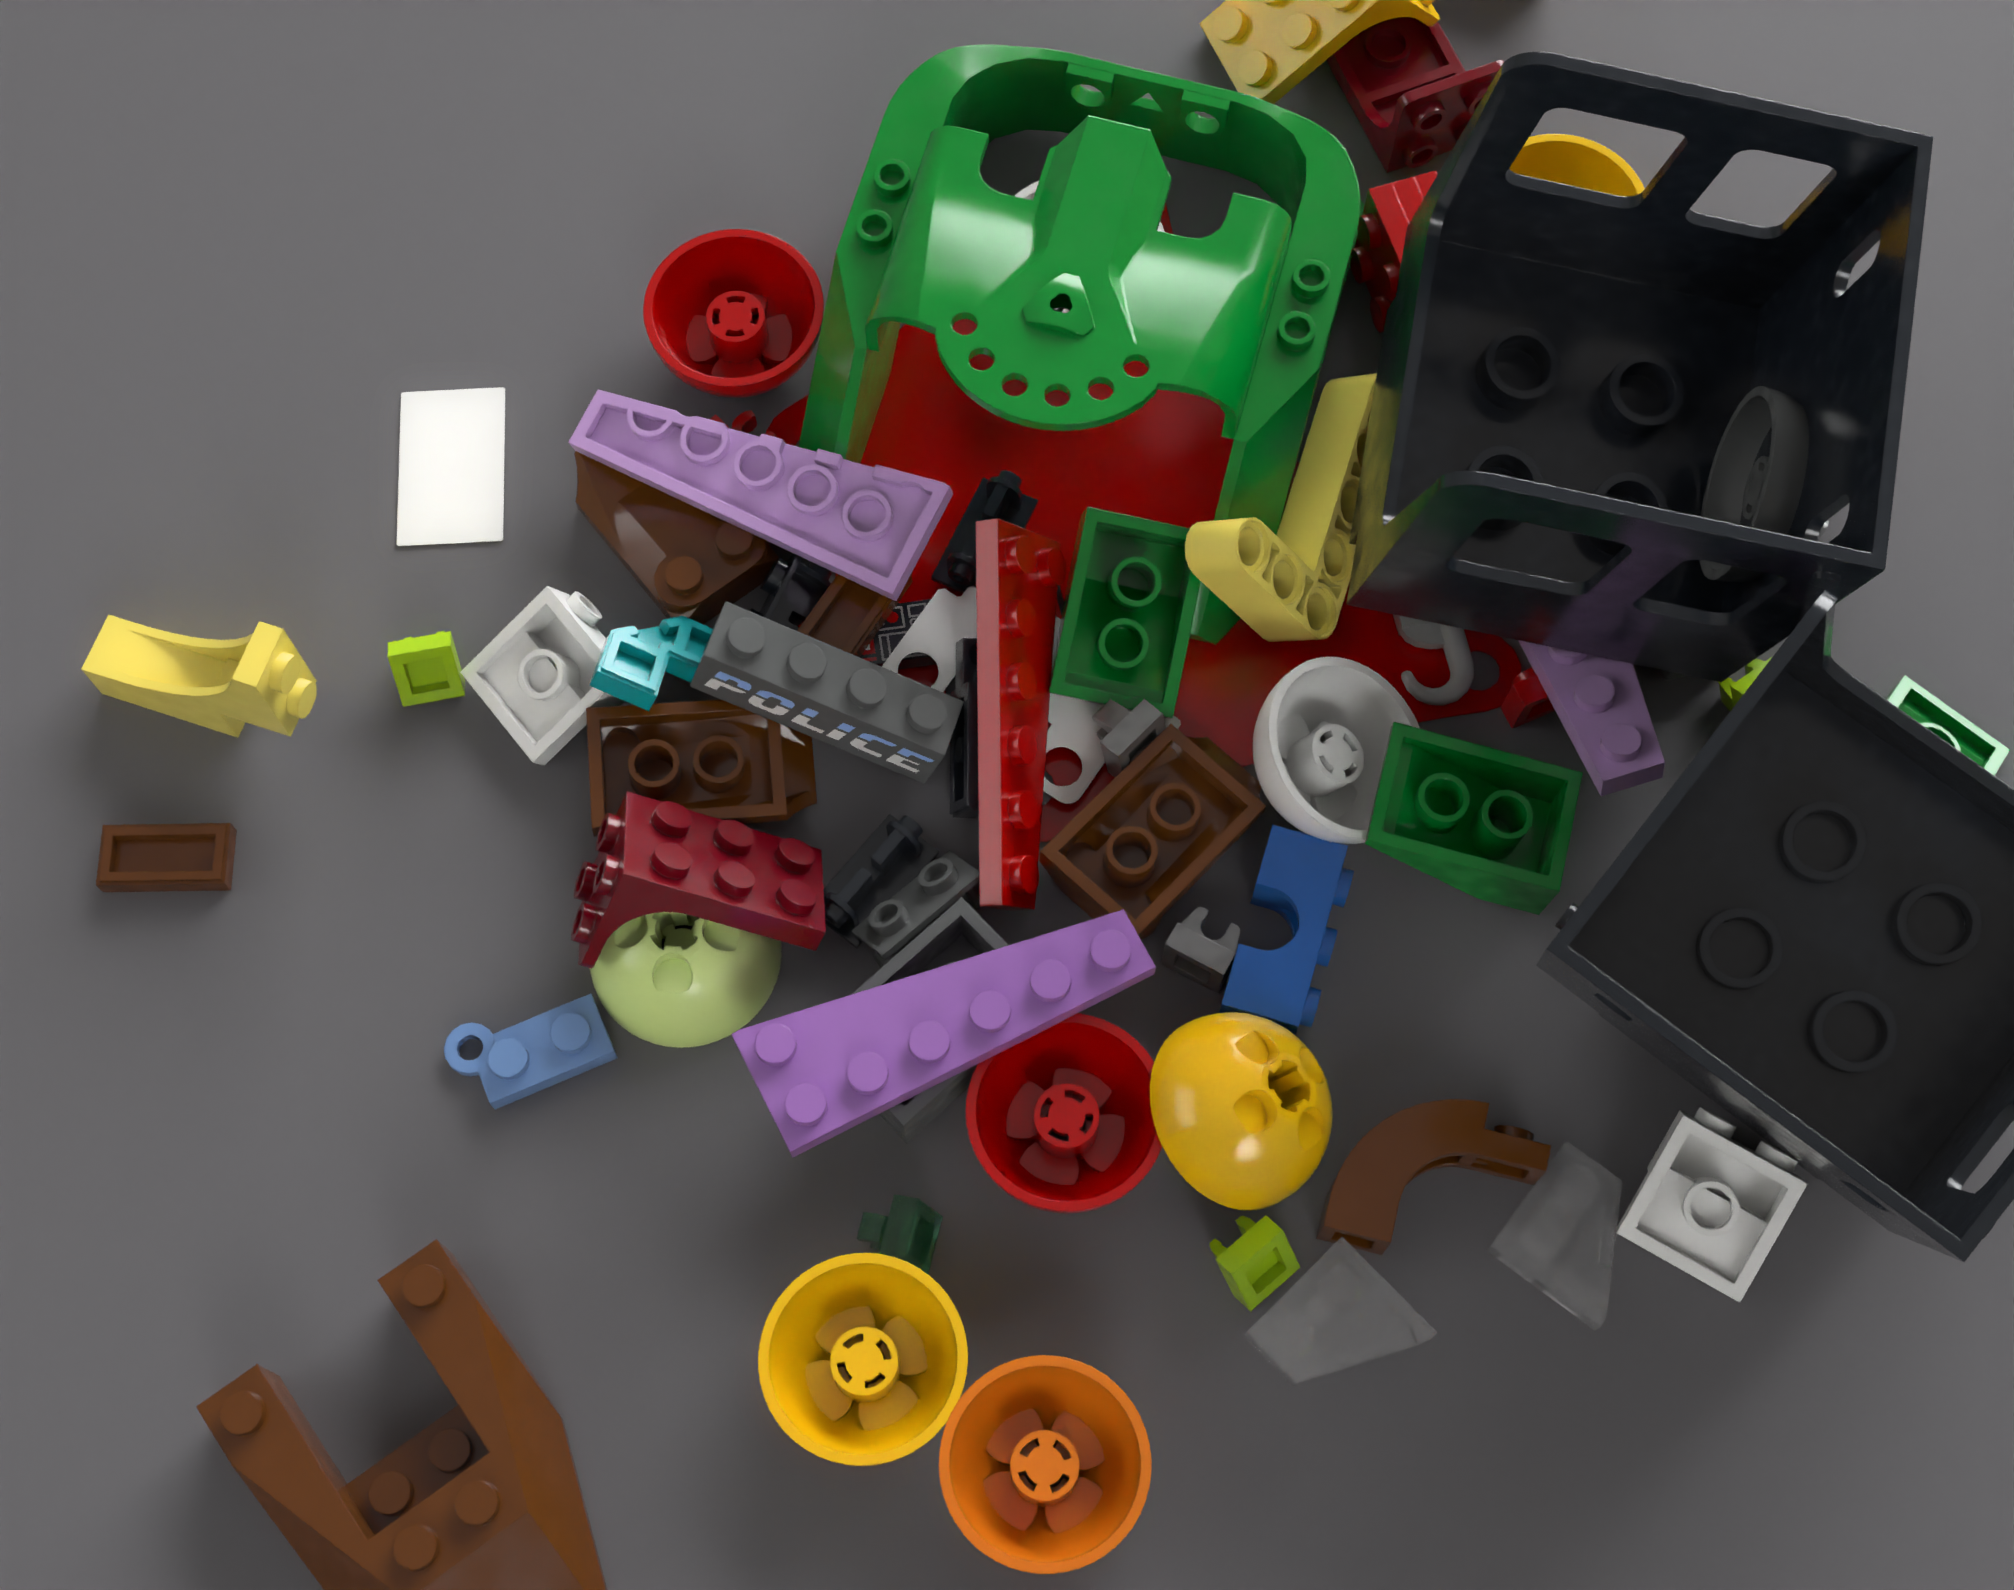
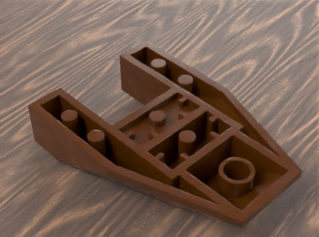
(460, 1505)

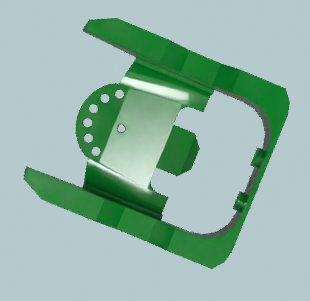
(1207, 315)

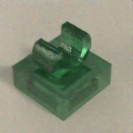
(906, 1233)

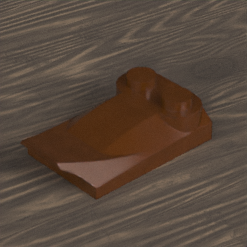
(670, 547)
(701, 757)
(1154, 830)

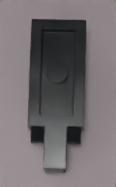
(964, 740)

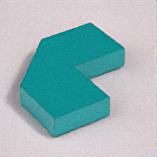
(636, 660)

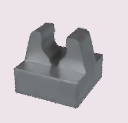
(1126, 732)
(1197, 956)

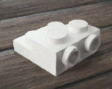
(541, 672)
(1712, 1202)

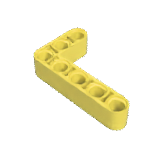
(1298, 579)

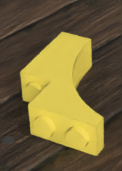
(203, 679)

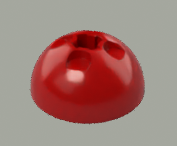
(734, 312)
(1051, 1085)

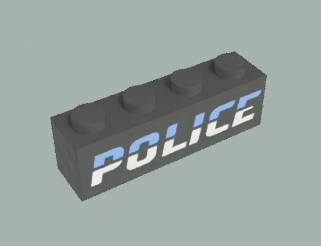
(826, 693)

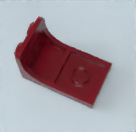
(1409, 89)
(696, 865)

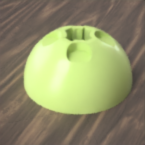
(691, 991)

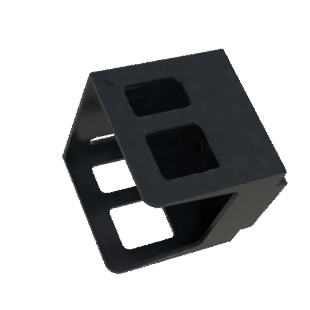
(1583, 351)
(1825, 942)

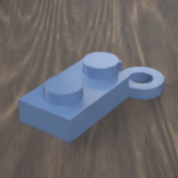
(534, 1051)

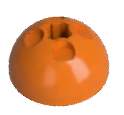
(1051, 1422)

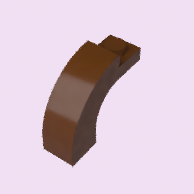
(1412, 1142)

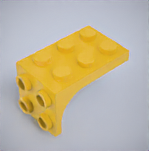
(1280, 42)

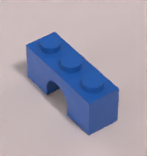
(1301, 883)

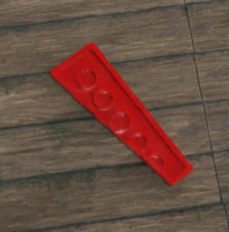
(1015, 645)

